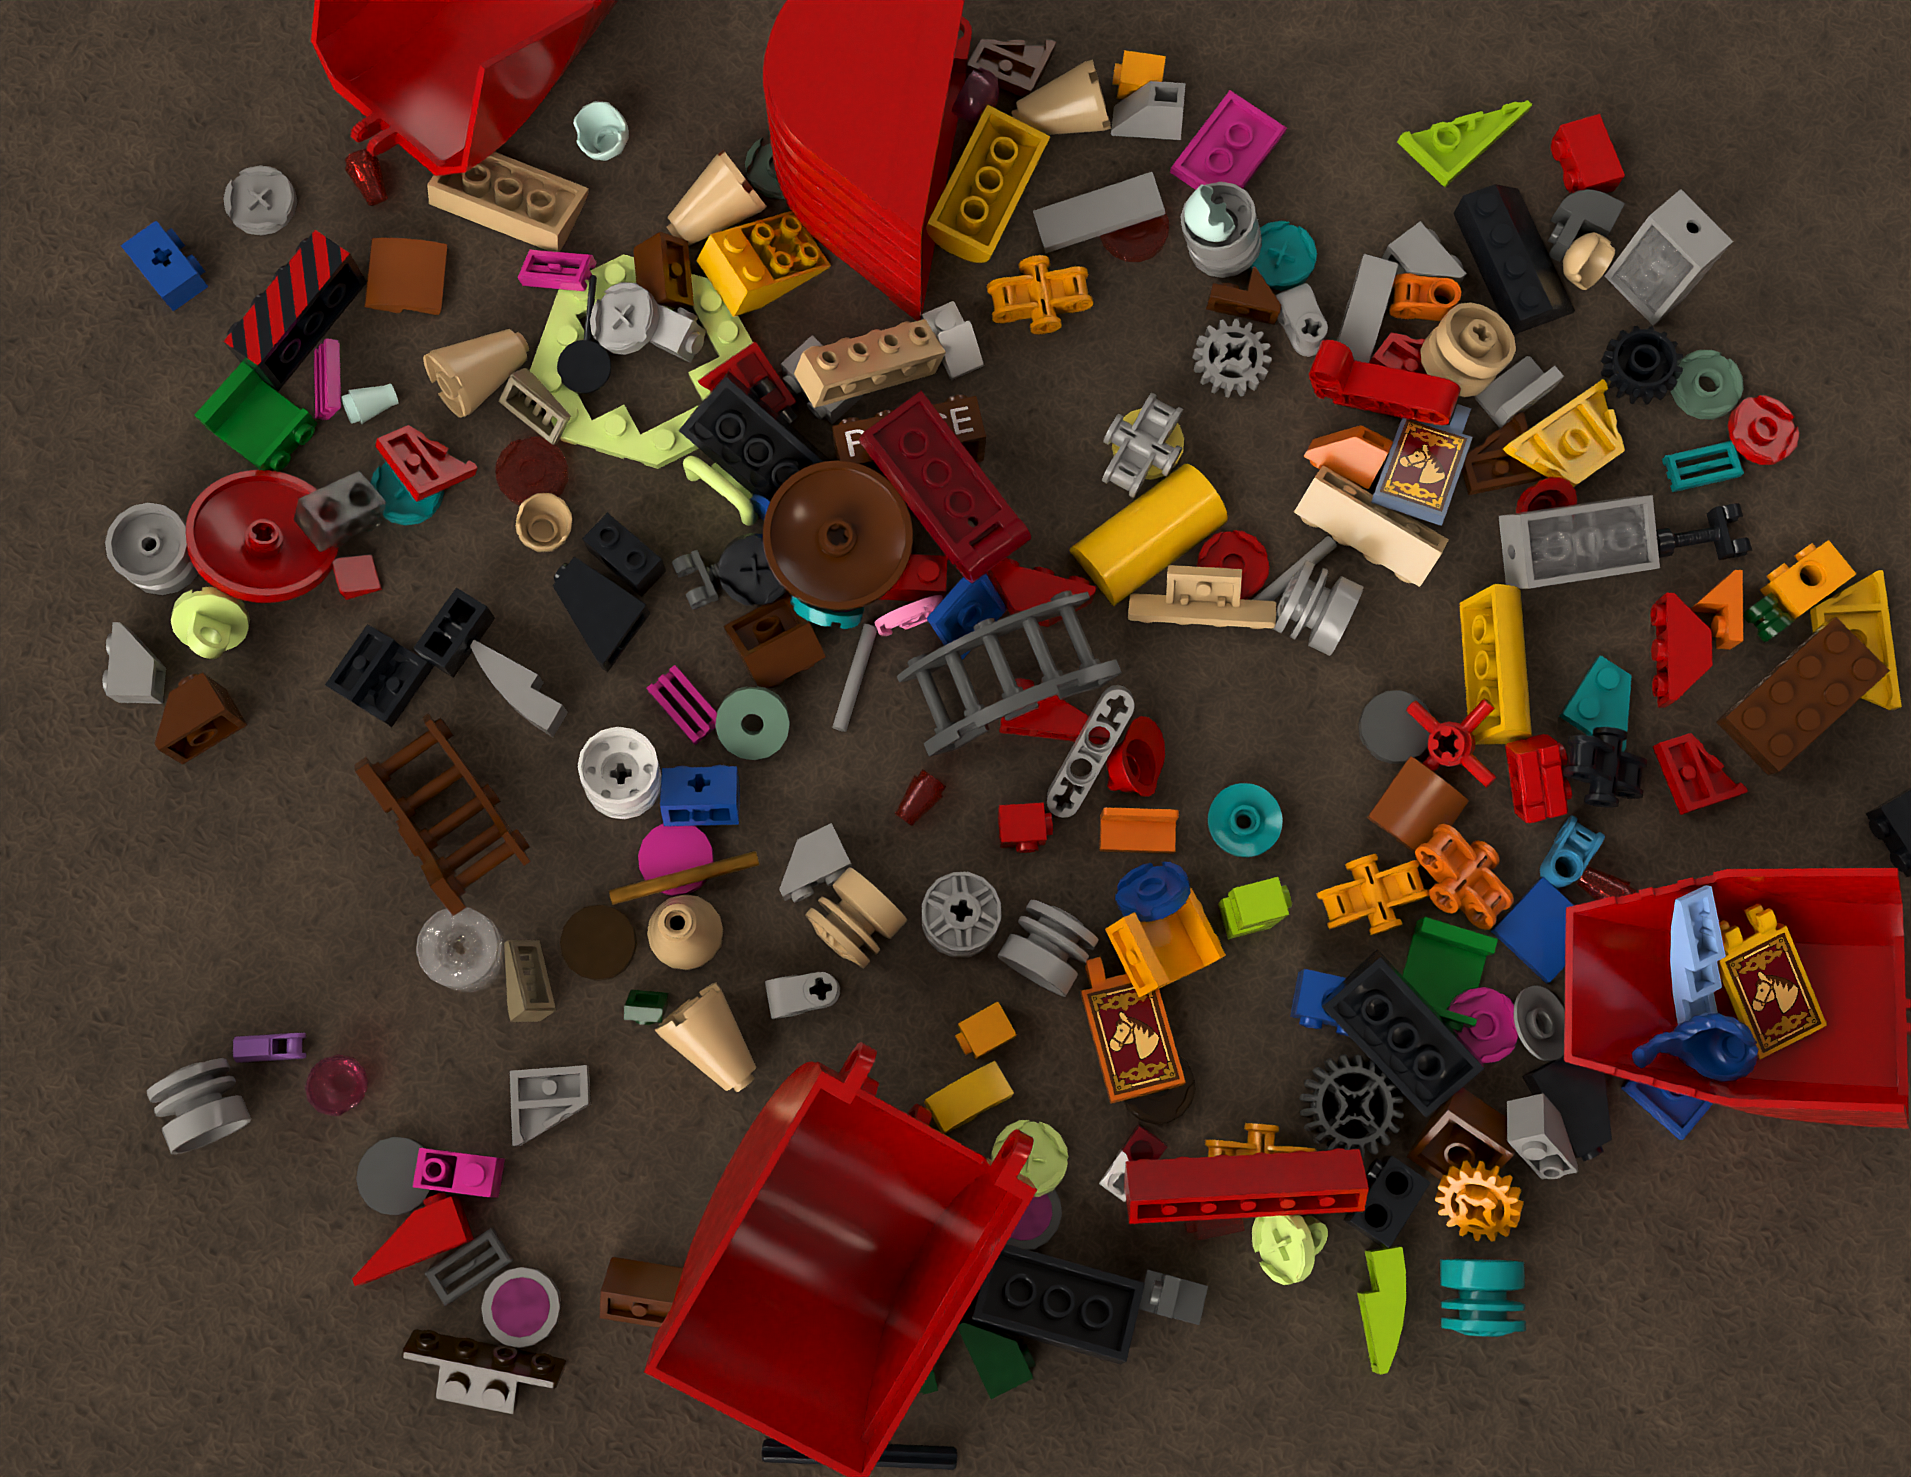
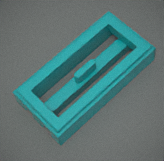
(1674, 473)

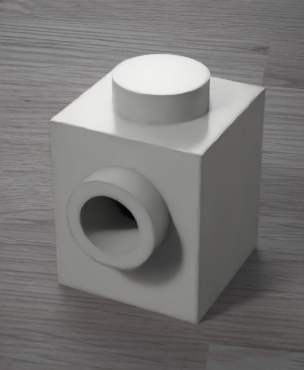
(678, 333)

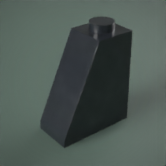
(600, 609)
(1580, 1099)

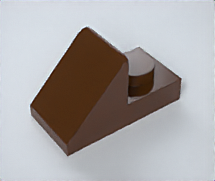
(1254, 303)

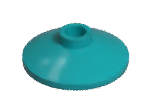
(1258, 807)

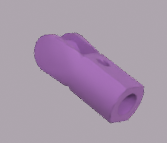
(265, 1047)

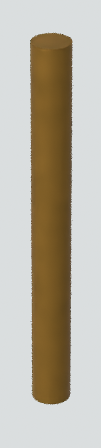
(684, 877)

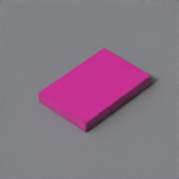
(1229, 145)

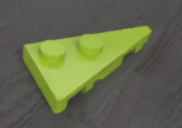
(1453, 146)

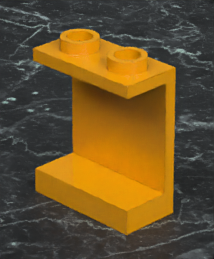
(1165, 948)

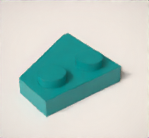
(1600, 699)

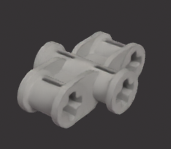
(1142, 445)

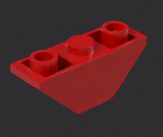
(1027, 588)
(1680, 648)

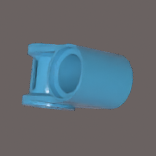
(1572, 847)

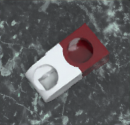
(1139, 1145)

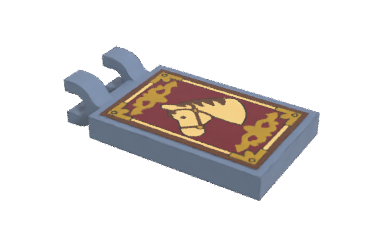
(1424, 467)

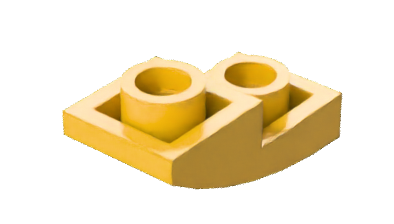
(968, 1097)

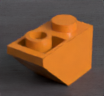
(1351, 454)

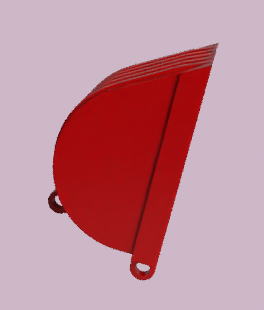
(867, 128)
(836, 1265)

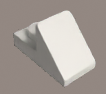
(956, 338)

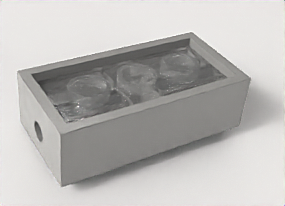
(1667, 257)
(1579, 542)

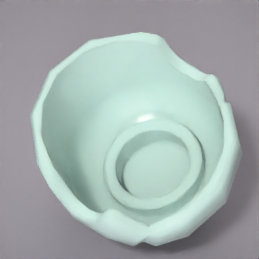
(601, 130)
(1206, 218)

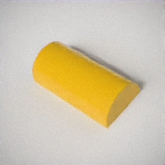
(986, 186)
(1151, 533)
(1496, 663)

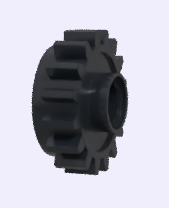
(1633, 379)

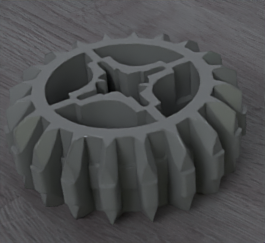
(1374, 1083)

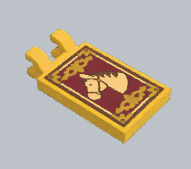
(1768, 983)

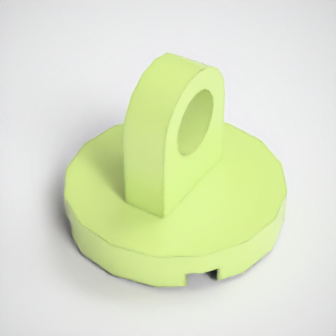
(209, 621)
(1288, 1245)

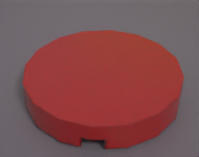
(1763, 430)
(1244, 553)

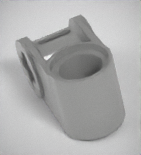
(1299, 315)
(795, 995)

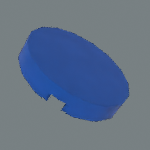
(1153, 891)

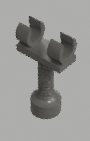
(690, 563)

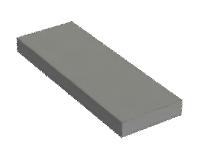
(1099, 212)

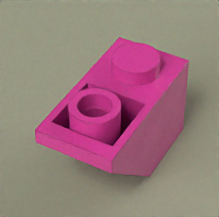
(458, 1172)

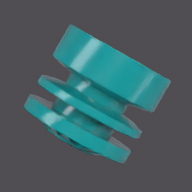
(1482, 1295)

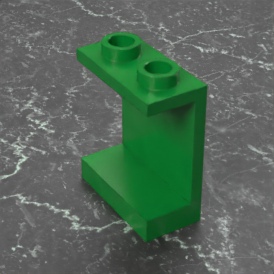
(256, 420)
(1444, 964)

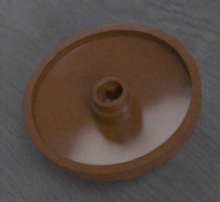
(837, 535)

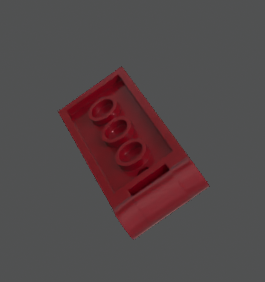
(944, 487)

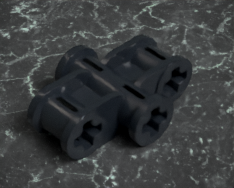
(1605, 766)

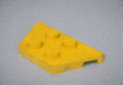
(1572, 439)
(1866, 614)

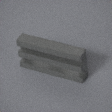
(497, 1248)

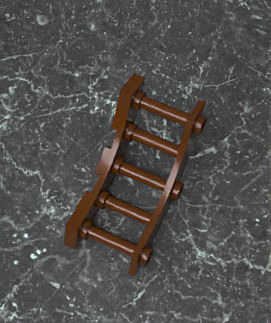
(441, 871)

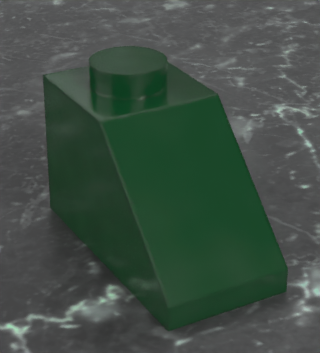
(997, 1358)

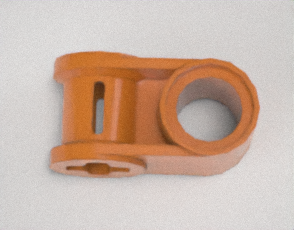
(1421, 297)

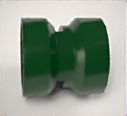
(1768, 617)

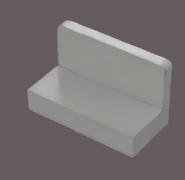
(1517, 390)

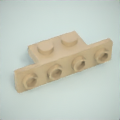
(1202, 598)

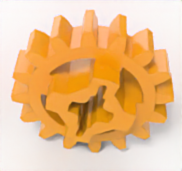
(1479, 1201)

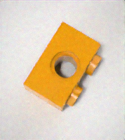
(1822, 566)

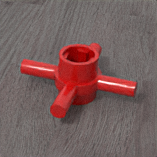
(1465, 741)

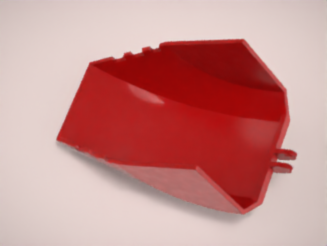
(448, 73)
(1852, 951)

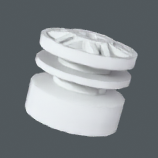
(600, 767)

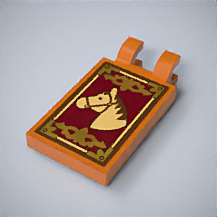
(1130, 1036)

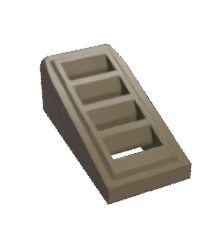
(514, 400)
(517, 994)

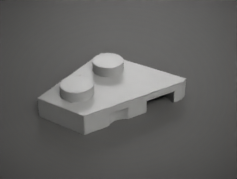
(546, 1098)

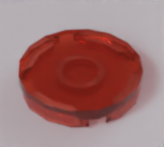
(1139, 240)
(524, 482)

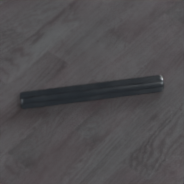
(893, 1456)

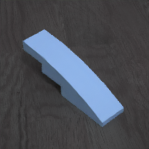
(1695, 953)

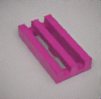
(554, 275)
(327, 379)
(665, 681)

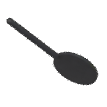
(584, 363)

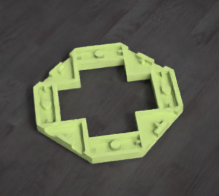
(615, 431)

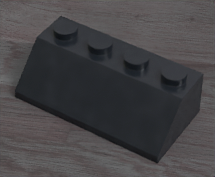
(1512, 258)

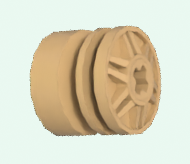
(856, 918)

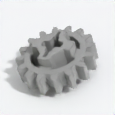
(1231, 342)

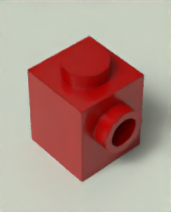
(1024, 826)

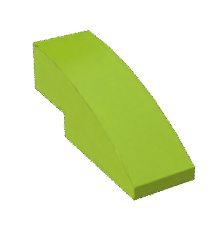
(1384, 1305)

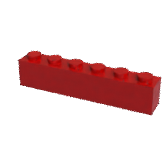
(1245, 1186)

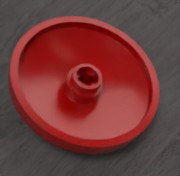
(247, 538)

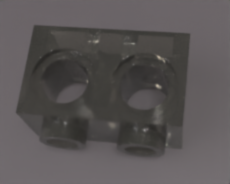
(337, 504)

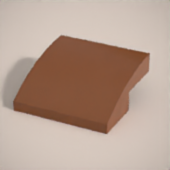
(406, 275)
(1416, 805)

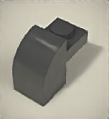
(1582, 214)
(1173, 1297)

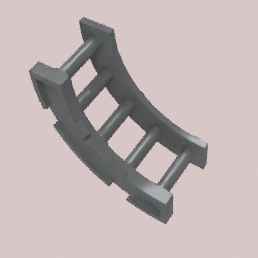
(1015, 701)

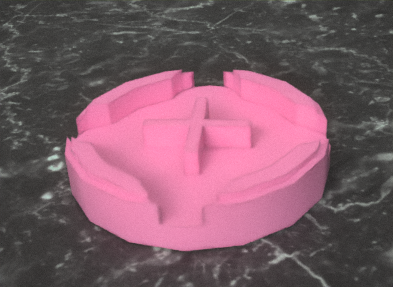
(908, 615)

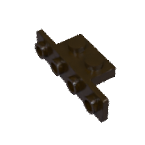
(482, 1372)

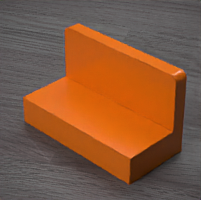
(1138, 830)

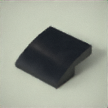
(379, 675)

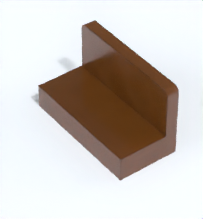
(665, 270)
(638, 1291)

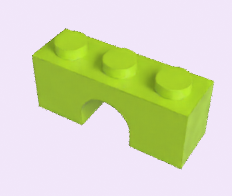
(1254, 907)

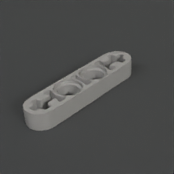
(1087, 750)

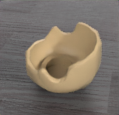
(1587, 259)
(543, 522)

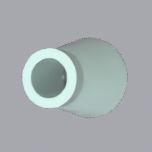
(368, 402)

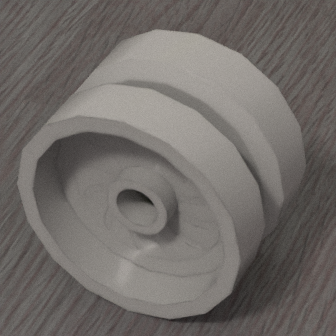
(151, 549)

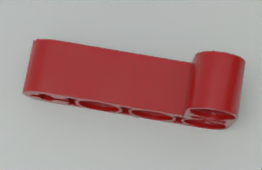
(1381, 387)

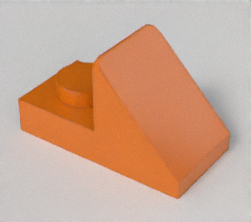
(1727, 604)

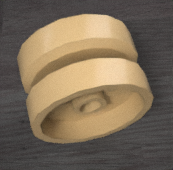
(1469, 348)

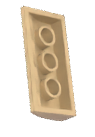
(512, 200)

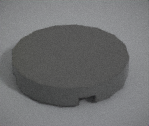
(1390, 730)
(388, 1174)

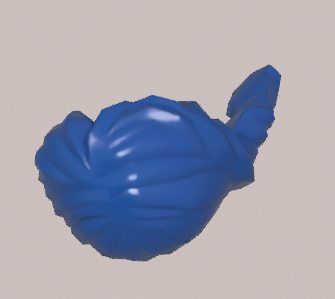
(1710, 1044)

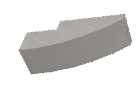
(1367, 306)
(520, 689)

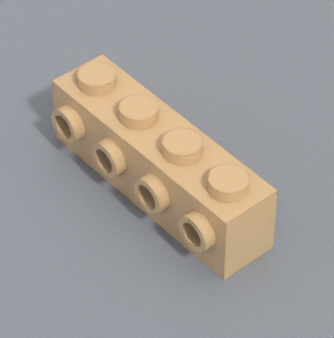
(869, 362)
(1374, 530)

